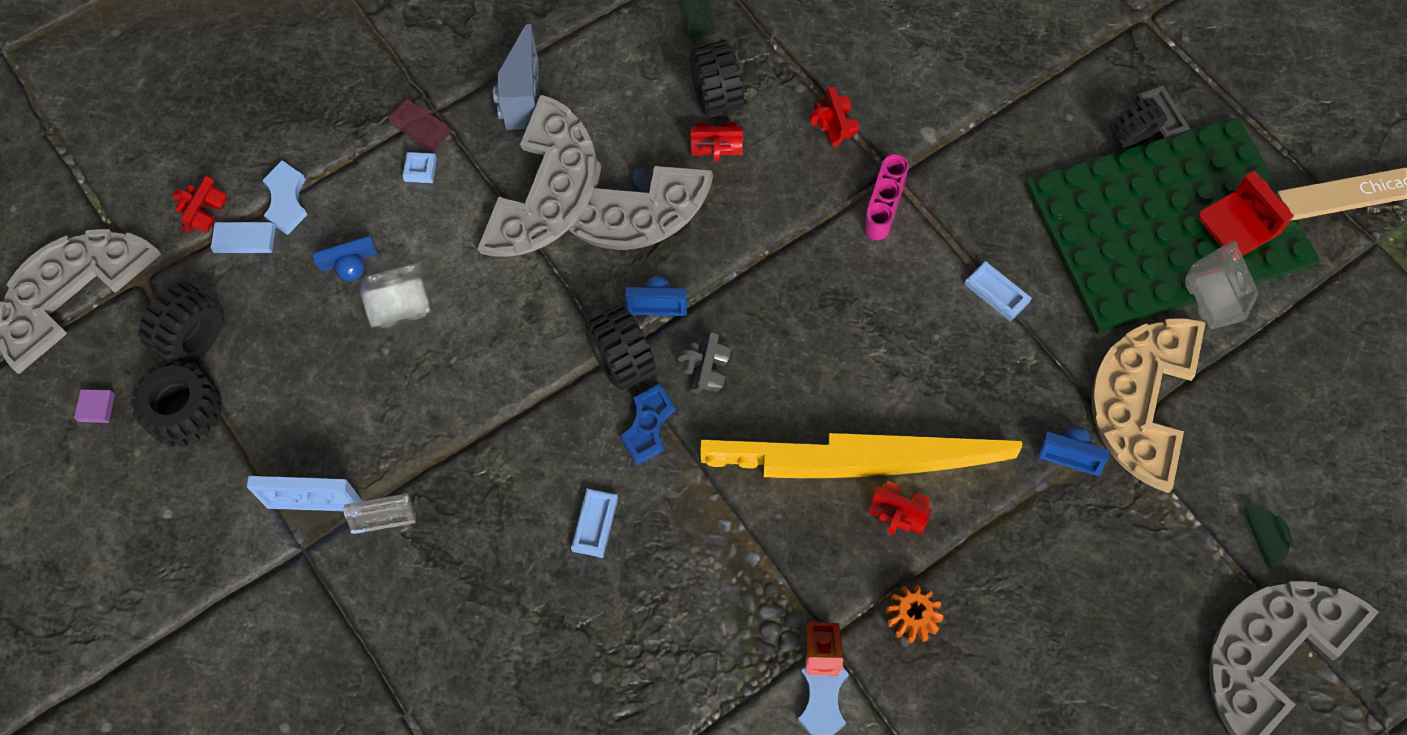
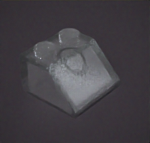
(1222, 287)
(395, 295)

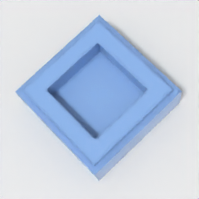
(419, 167)

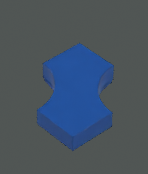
(644, 435)

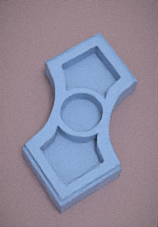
(284, 186)
(822, 712)

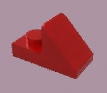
(823, 648)

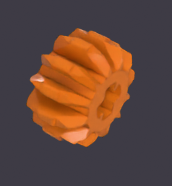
(927, 619)

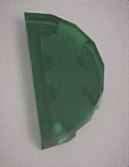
(1270, 533)

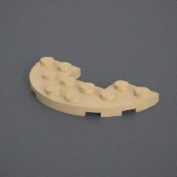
(1128, 392)

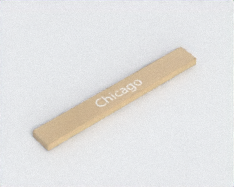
(1345, 193)

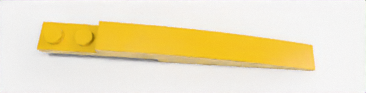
(858, 455)

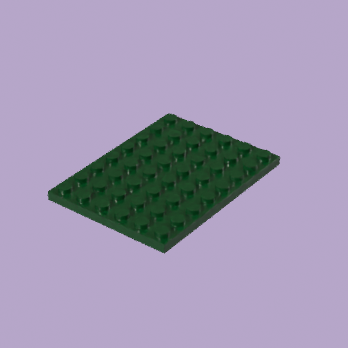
(1133, 224)

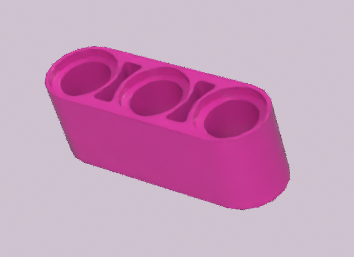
(886, 185)

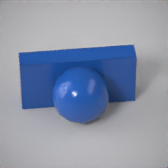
(346, 258)
(656, 298)
(1074, 450)

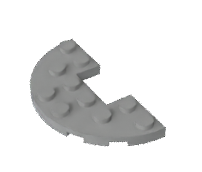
(558, 191)
(641, 219)
(54, 277)
(1261, 638)

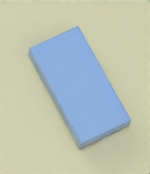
(243, 237)
(997, 291)
(594, 523)

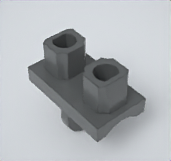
(709, 352)

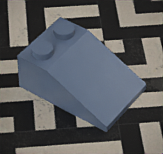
(518, 82)

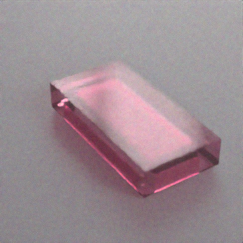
(419, 125)

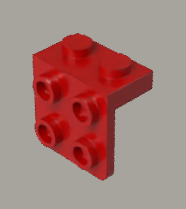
(1247, 215)

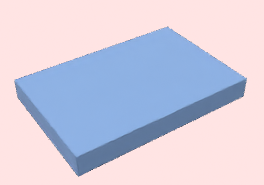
(302, 493)

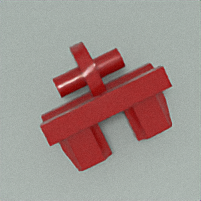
(830, 115)
(717, 140)
(194, 216)
(900, 511)

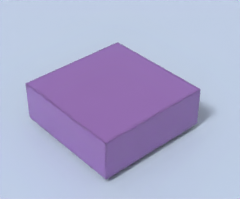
(94, 406)

